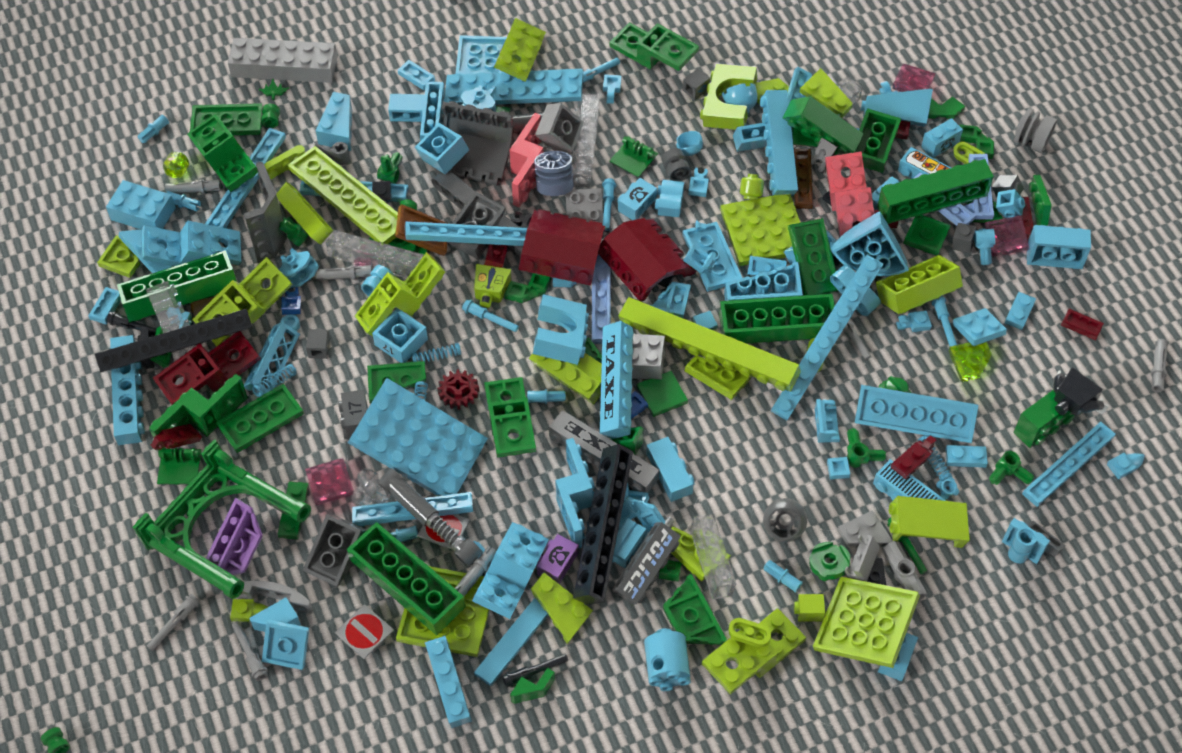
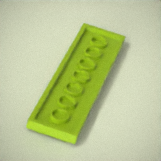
(346, 194)

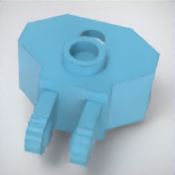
(480, 97)
(298, 267)

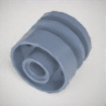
(554, 173)

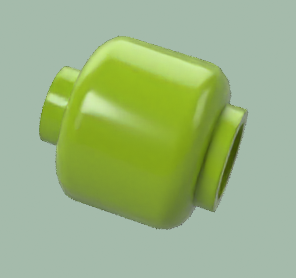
(751, 187)

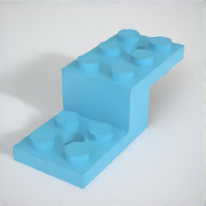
(191, 243)
(574, 492)
(510, 570)

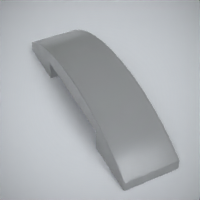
(277, 591)

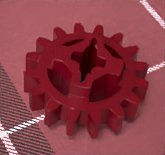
(458, 389)

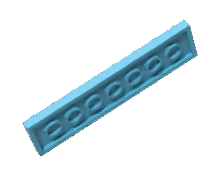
(539, 87)

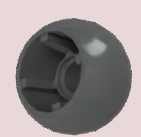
(789, 507)

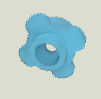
(949, 482)

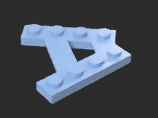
(979, 209)

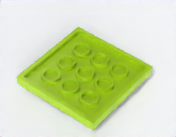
(760, 226)
(866, 621)
(462, 633)

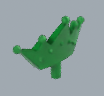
(273, 90)

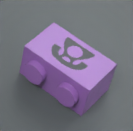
(557, 558)

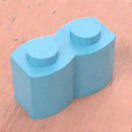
(670, 198)

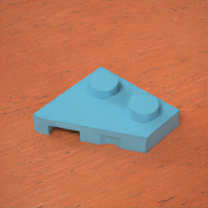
(674, 299)

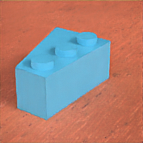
(336, 121)

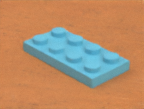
(711, 241)

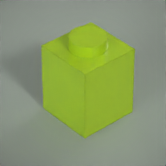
(810, 607)

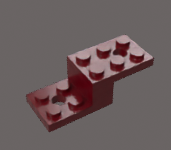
(207, 368)

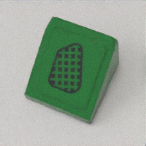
(670, 571)

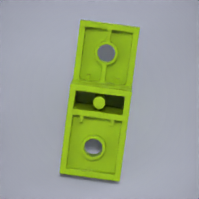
(520, 49)
(247, 295)
(404, 295)
(752, 659)

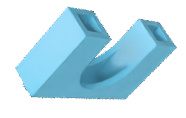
(556, 345)

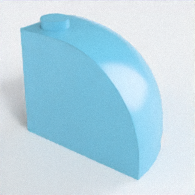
(872, 238)

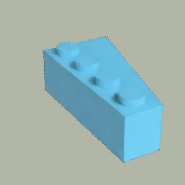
(772, 284)

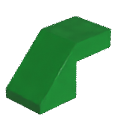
(528, 691)

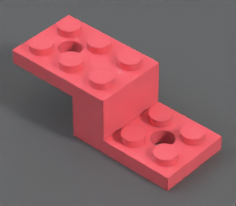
(522, 160)
(848, 195)

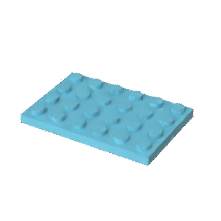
(417, 440)

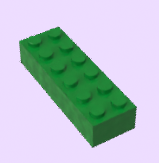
(935, 191)
(192, 282)
(775, 318)
(406, 578)

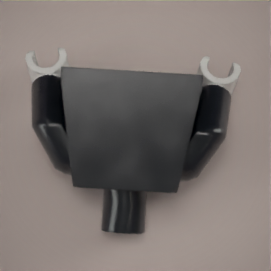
(1077, 394)

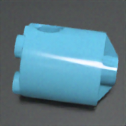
(667, 659)

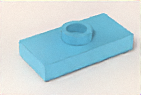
(106, 303)

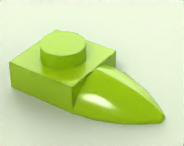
(244, 609)

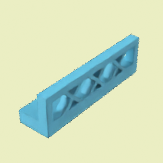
(268, 352)

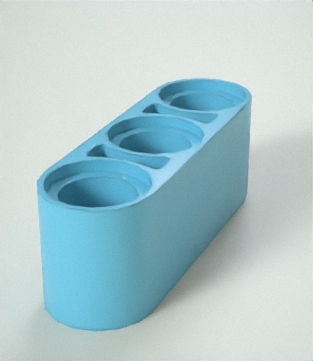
(842, 278)

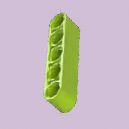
(304, 213)

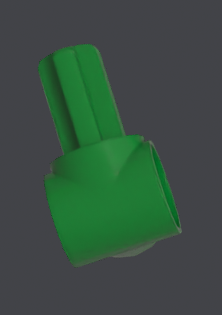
(389, 167)
(294, 231)
(859, 453)
(1004, 469)

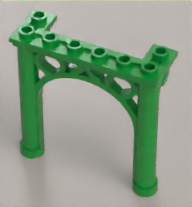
(219, 468)

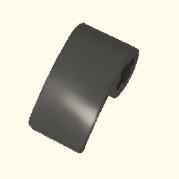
(338, 152)

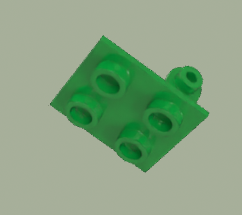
(633, 156)
(178, 465)

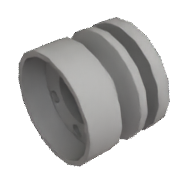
(1037, 131)

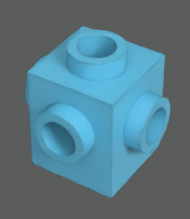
(1010, 203)

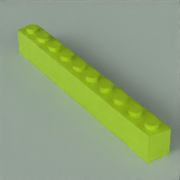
(711, 345)

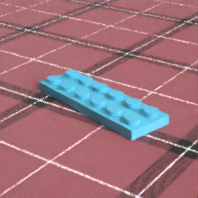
(916, 413)

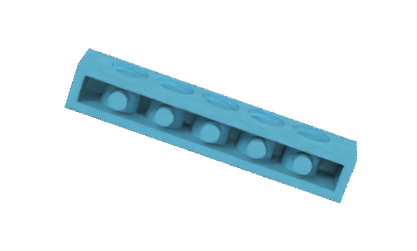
(126, 432)

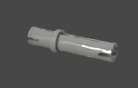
(197, 186)
(346, 272)
(1159, 371)
(480, 566)

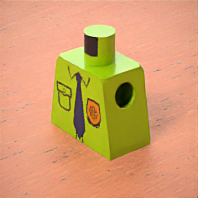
(491, 284)

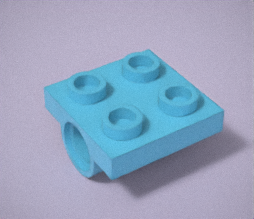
(1024, 542)

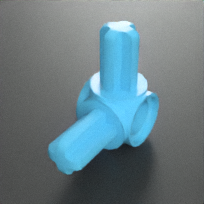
(985, 240)

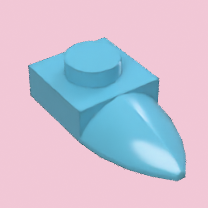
(1125, 464)

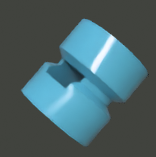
(372, 281)

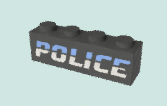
(646, 563)

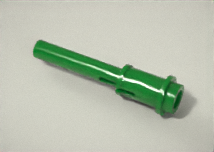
(911, 551)

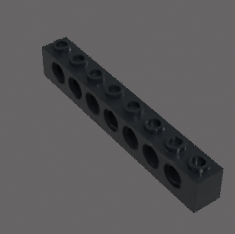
(173, 341)
(603, 525)

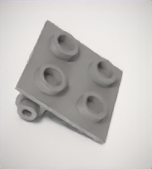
(585, 204)

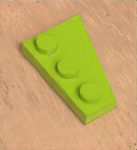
(827, 93)
(717, 377)
(688, 555)
(561, 607)

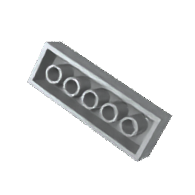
(282, 60)

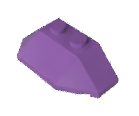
(236, 539)

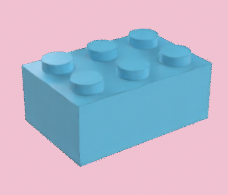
(140, 206)
(1058, 247)

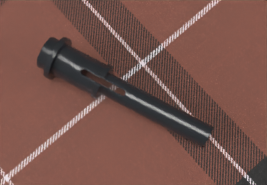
(116, 319)
(512, 678)

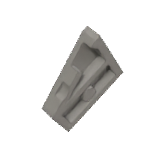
(864, 525)

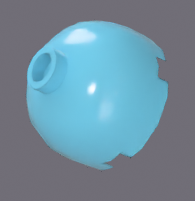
(741, 95)

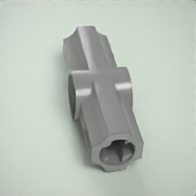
(899, 561)

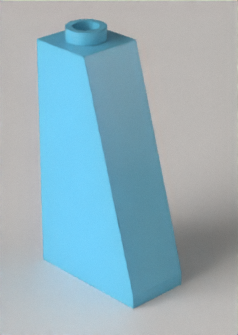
(907, 105)

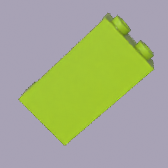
(929, 519)

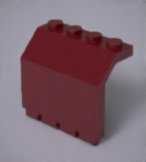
(561, 247)

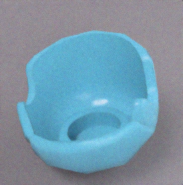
(690, 143)

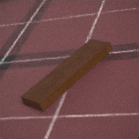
(804, 196)

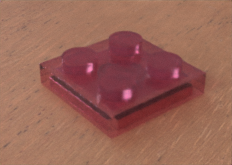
(912, 79)
(1009, 235)
(329, 481)

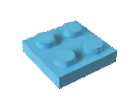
(979, 327)
(285, 644)

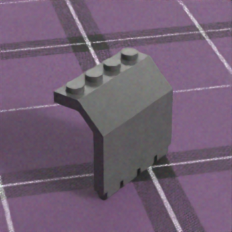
(487, 137)
(265, 221)

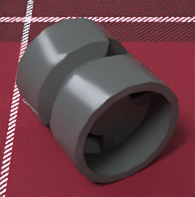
(675, 164)

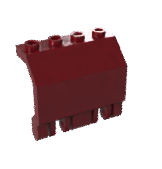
(642, 256)

